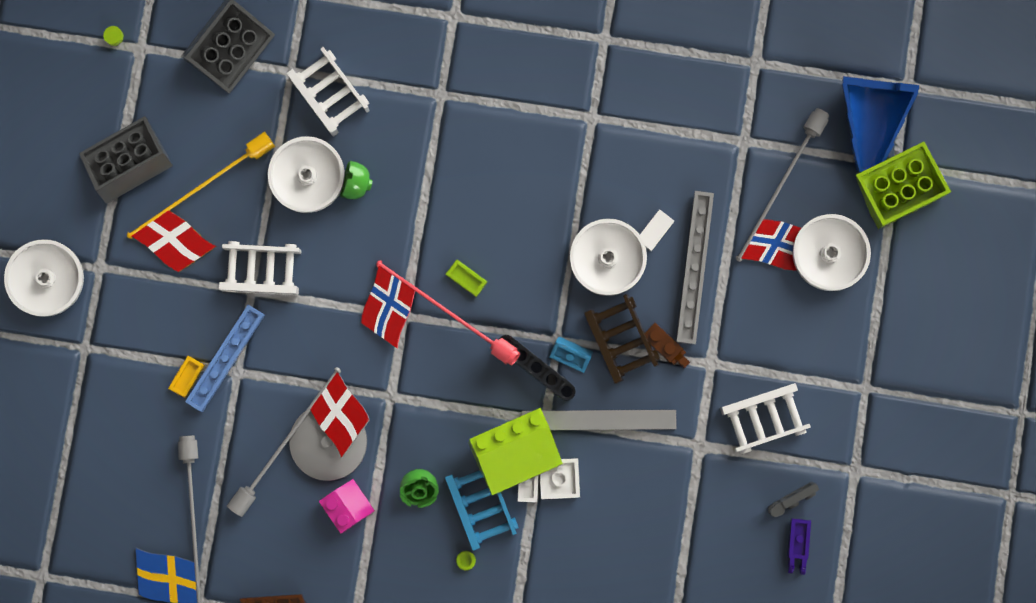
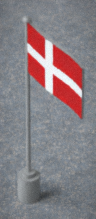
(338, 416)

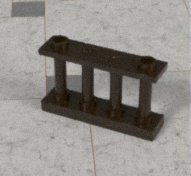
(610, 354)

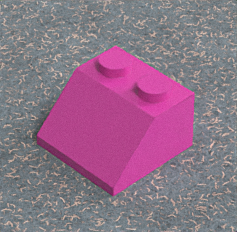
(346, 506)

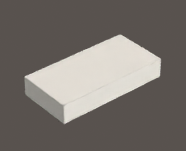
(656, 229)

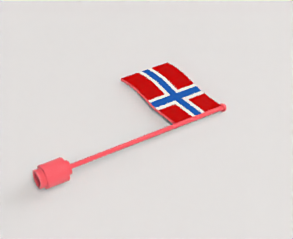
(392, 302)

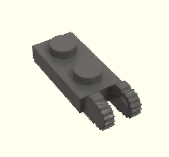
(792, 499)

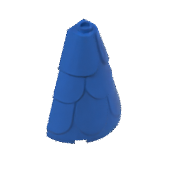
(875, 117)

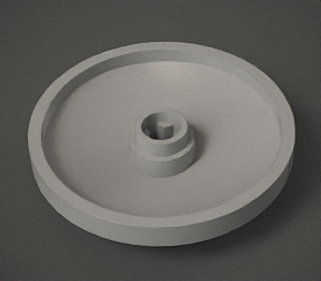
(318, 454)

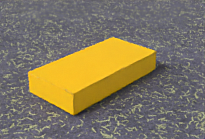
(186, 376)

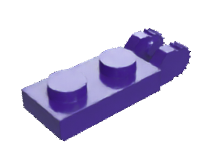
(799, 544)

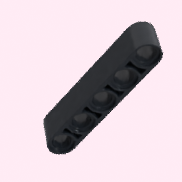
(546, 370)

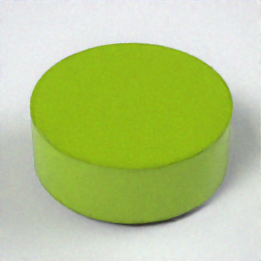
(113, 35)
(465, 560)

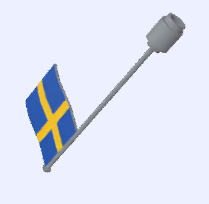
(168, 576)

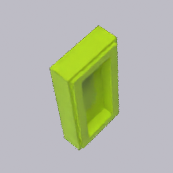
(466, 278)

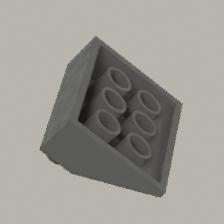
(228, 45)
(125, 160)

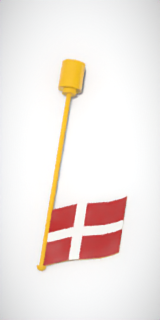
(172, 236)

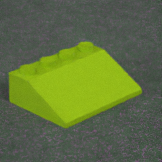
(902, 185)
(515, 451)

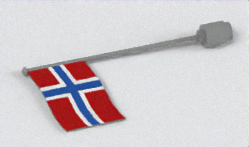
(774, 240)

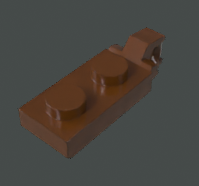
(666, 346)

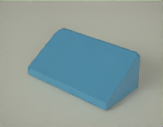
(571, 354)

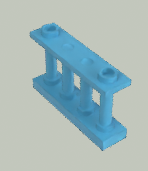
(468, 519)

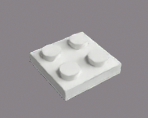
(561, 481)

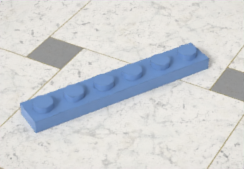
(225, 358)

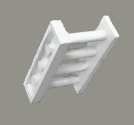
(310, 93)
(268, 285)
(768, 399)

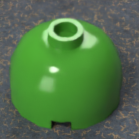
(355, 181)
(419, 488)

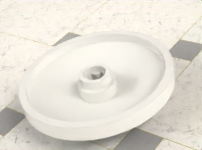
(306, 174)
(831, 252)
(608, 257)
(43, 278)

